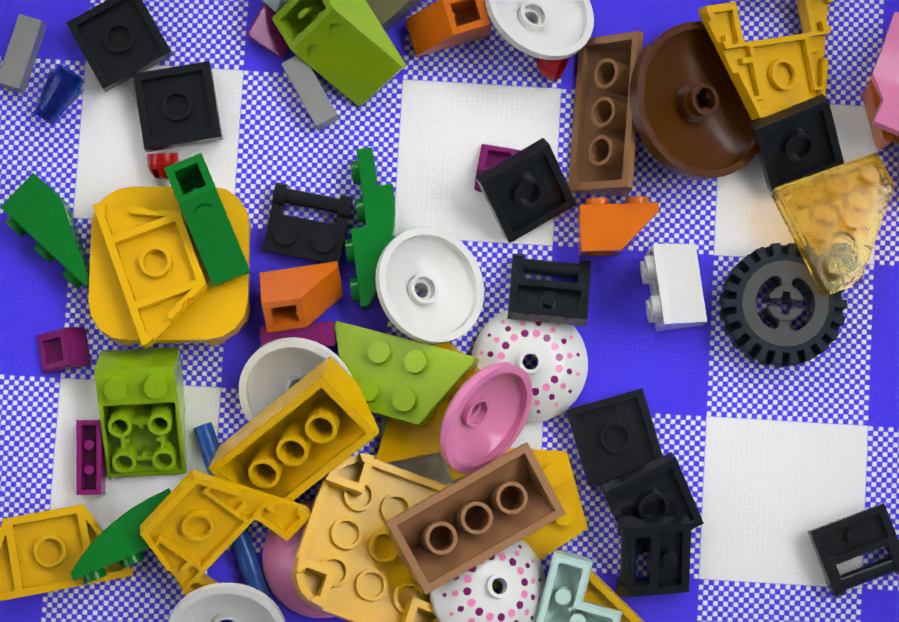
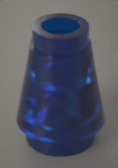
(59, 92)

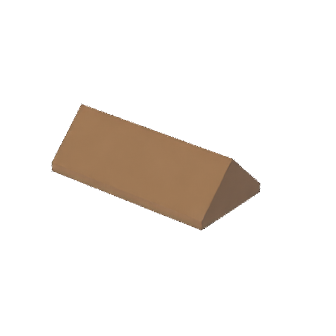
(602, 117)
(474, 518)

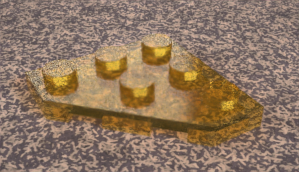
(836, 219)

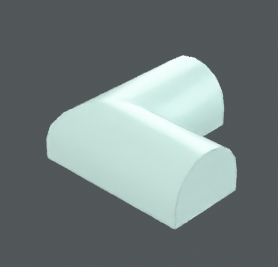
(566, 591)

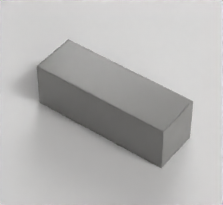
(22, 53)
(310, 92)

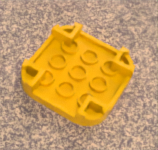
(209, 319)
(346, 551)

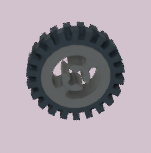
(781, 344)

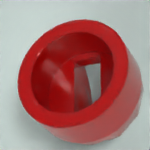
(552, 68)
(158, 161)

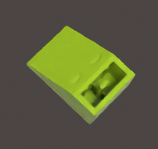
(341, 44)
(142, 411)

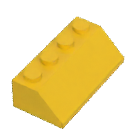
(299, 435)

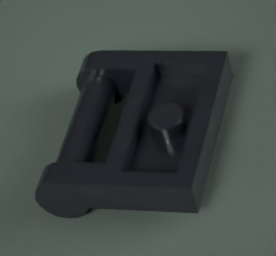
(305, 237)
(548, 299)
(852, 538)
(666, 555)

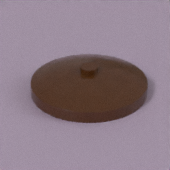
(689, 106)

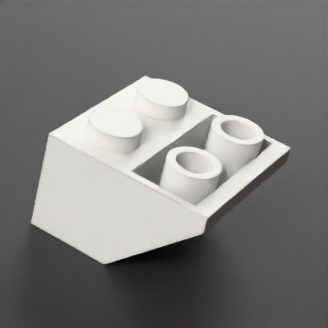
(674, 286)

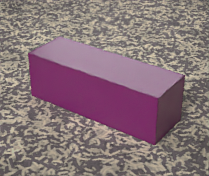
(319, 332)
(90, 458)

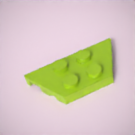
(400, 374)

